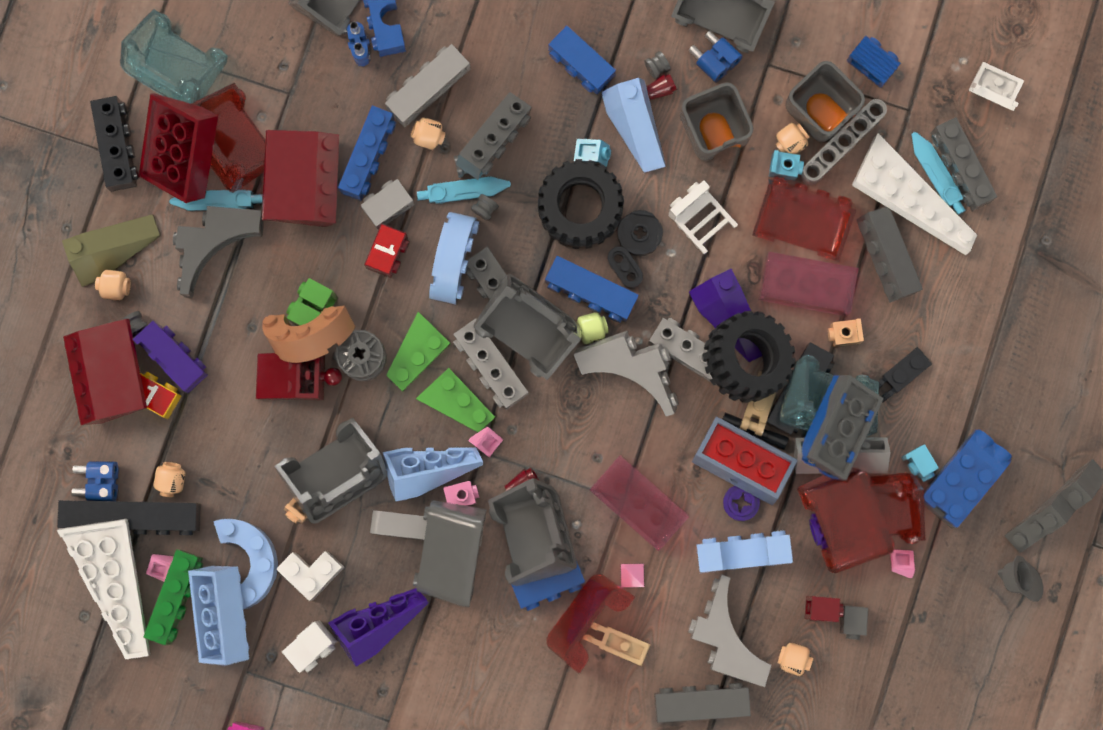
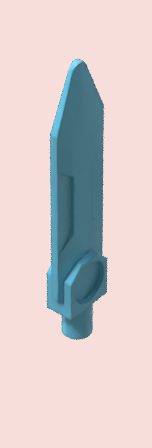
(937, 172)
(463, 189)
(221, 198)

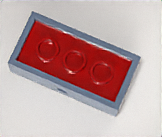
(744, 461)

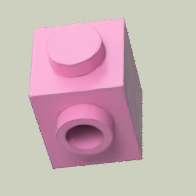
(462, 494)

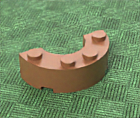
(310, 339)

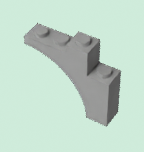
(643, 366)
(717, 630)

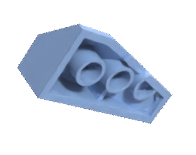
(633, 117)
(417, 472)

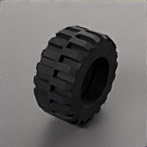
(580, 174)
(772, 344)

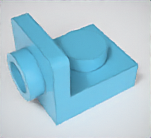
(592, 150)

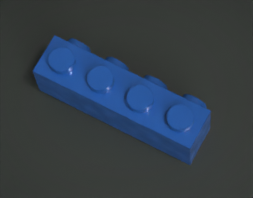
(366, 153)
(591, 289)

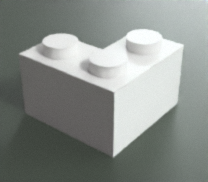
(310, 579)
(309, 646)

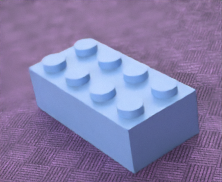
(218, 615)

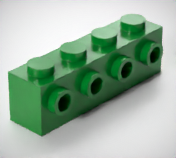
(172, 599)

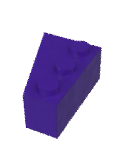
(171, 356)

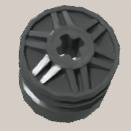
(374, 357)

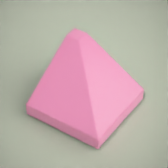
(486, 441)
(903, 562)
(159, 566)
(632, 575)

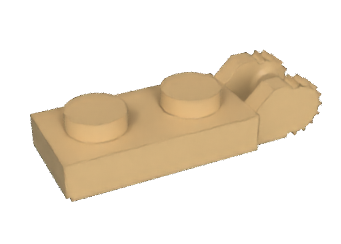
(620, 644)

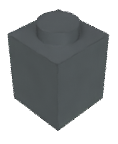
(854, 622)

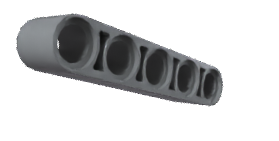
(850, 134)
(399, 525)

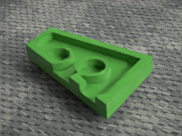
(417, 352)
(456, 401)

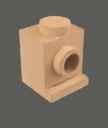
(855, 336)

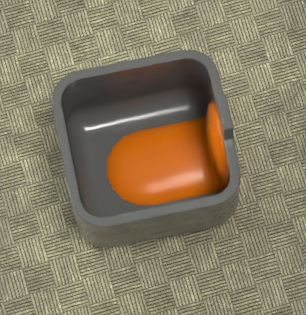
(824, 101)
(716, 120)

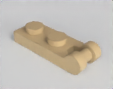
(758, 410)

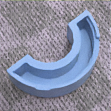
(450, 257)
(744, 553)
(261, 554)

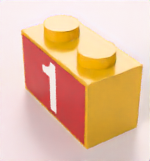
(159, 398)

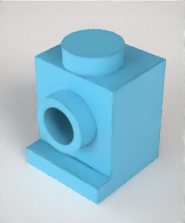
(778, 168)
(921, 463)

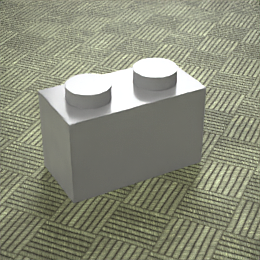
(387, 203)

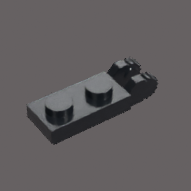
(904, 372)

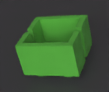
(310, 294)

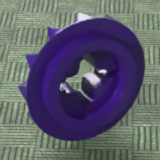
(731, 508)
(817, 532)

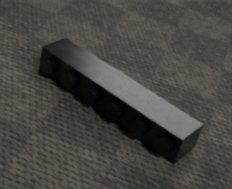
(140, 515)

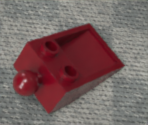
(292, 380)

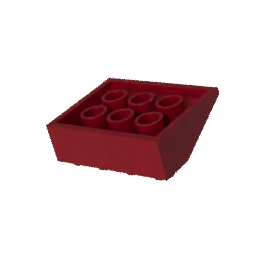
(178, 147)
(300, 177)
(105, 372)

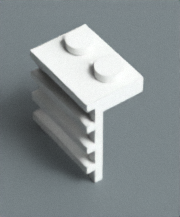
(996, 86)
(685, 209)

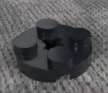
(647, 243)

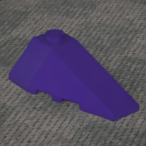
(719, 300)
(370, 629)

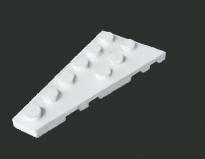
(898, 186)
(110, 573)

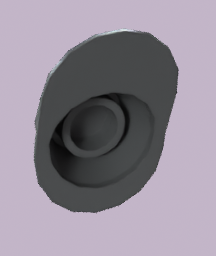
(1022, 579)

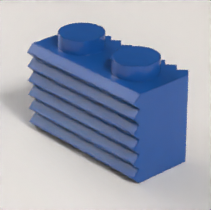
(874, 61)

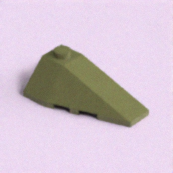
(108, 247)

